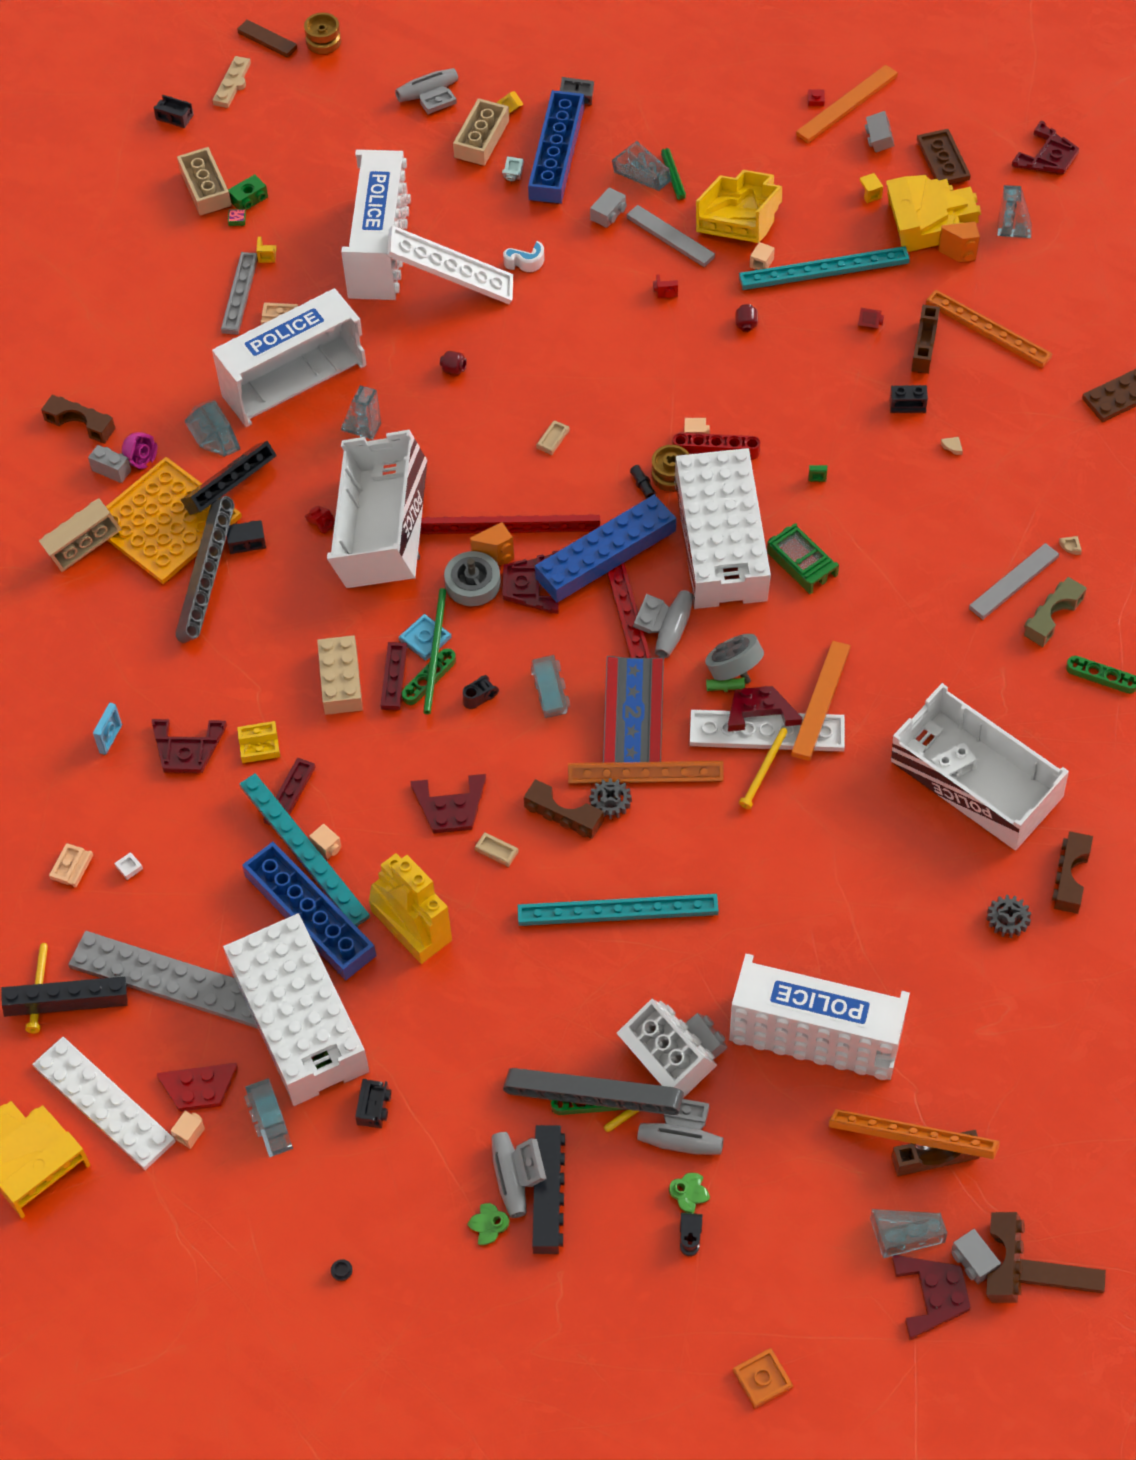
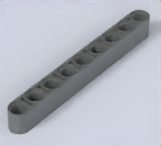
(205, 570)
(593, 1091)

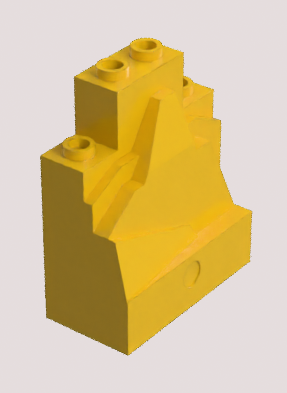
(926, 205)
(739, 206)
(410, 908)
(33, 1154)

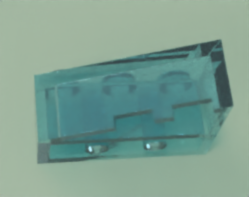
(641, 167)
(1014, 214)
(363, 414)
(550, 686)
(268, 1116)
(906, 1230)

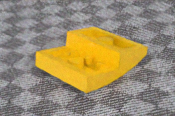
(258, 742)

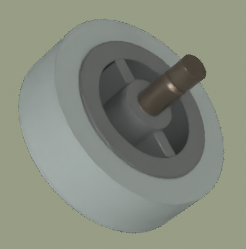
(472, 578)
(735, 657)

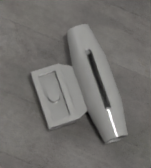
(430, 90)
(667, 621)
(683, 1131)
(516, 1170)

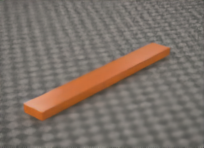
(846, 104)
(989, 329)
(820, 701)
(646, 771)
(914, 1134)

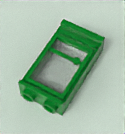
(801, 557)

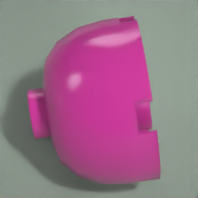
(139, 449)

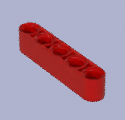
(704, 443)

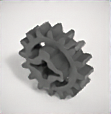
(610, 798)
(1011, 914)

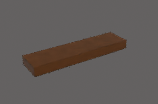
(267, 38)
(1062, 1276)

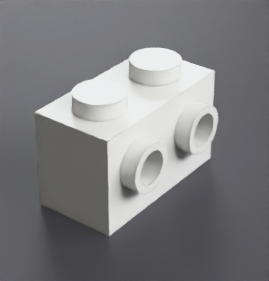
(956, 761)

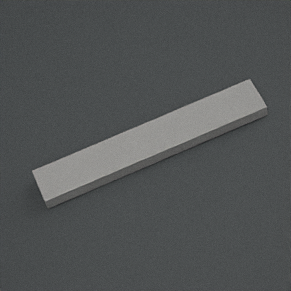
(671, 236)
(239, 293)
(1014, 581)

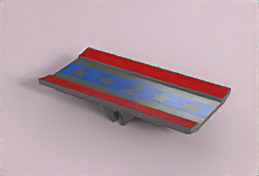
(633, 709)

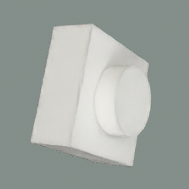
(128, 866)

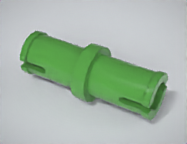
(729, 684)

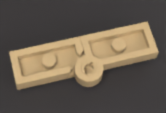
(233, 81)

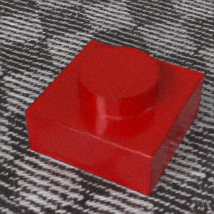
(816, 97)

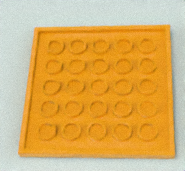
(155, 523)

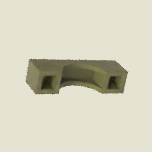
(1066, 596)

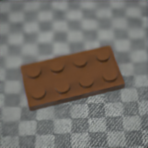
(943, 156)
(1113, 397)

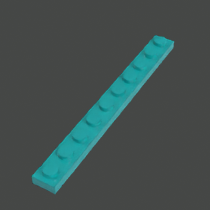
(824, 268)
(304, 849)
(617, 909)

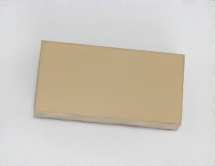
(553, 437)
(496, 849)

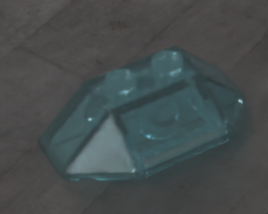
(212, 428)

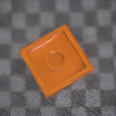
(762, 1378)

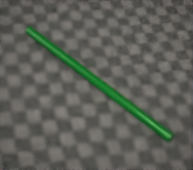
(434, 651)

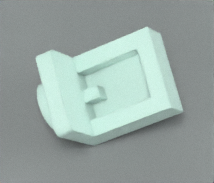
(513, 168)

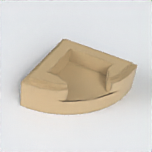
(952, 444)
(1071, 545)

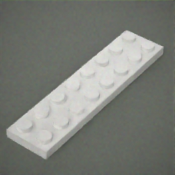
(450, 264)
(710, 729)
(104, 1103)

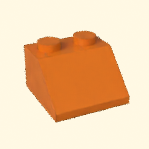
(959, 241)
(496, 543)

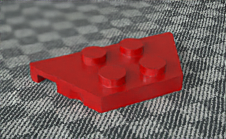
(198, 1086)

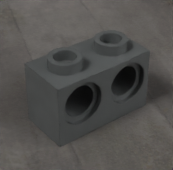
(578, 86)

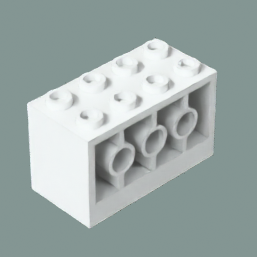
(667, 1047)

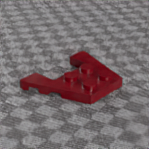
(1053, 157)
(523, 588)
(760, 702)
(186, 753)
(450, 812)
(942, 1291)

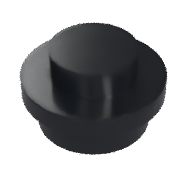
(341, 1270)

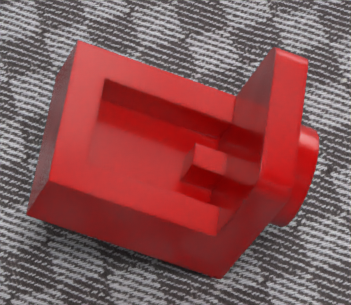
(665, 289)
(870, 318)
(321, 517)

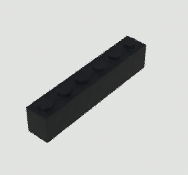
(228, 478)
(64, 996)
(547, 1193)

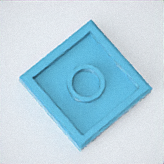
(420, 636)
(107, 728)

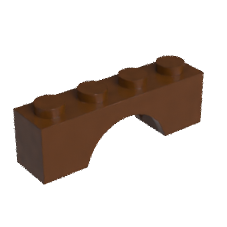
(925, 339)
(59, 411)
(584, 820)
(1069, 892)
(916, 1158)
(1004, 1283)

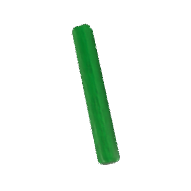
(675, 178)

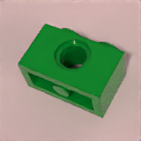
(248, 193)

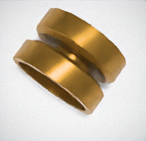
(322, 33)
(664, 466)

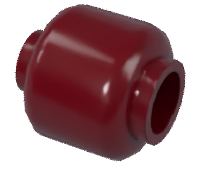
(746, 317)
(453, 362)

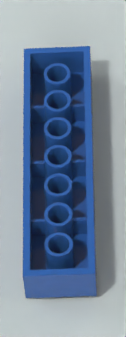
(556, 147)
(605, 548)
(295, 893)

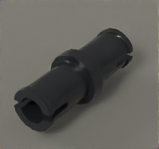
(642, 481)

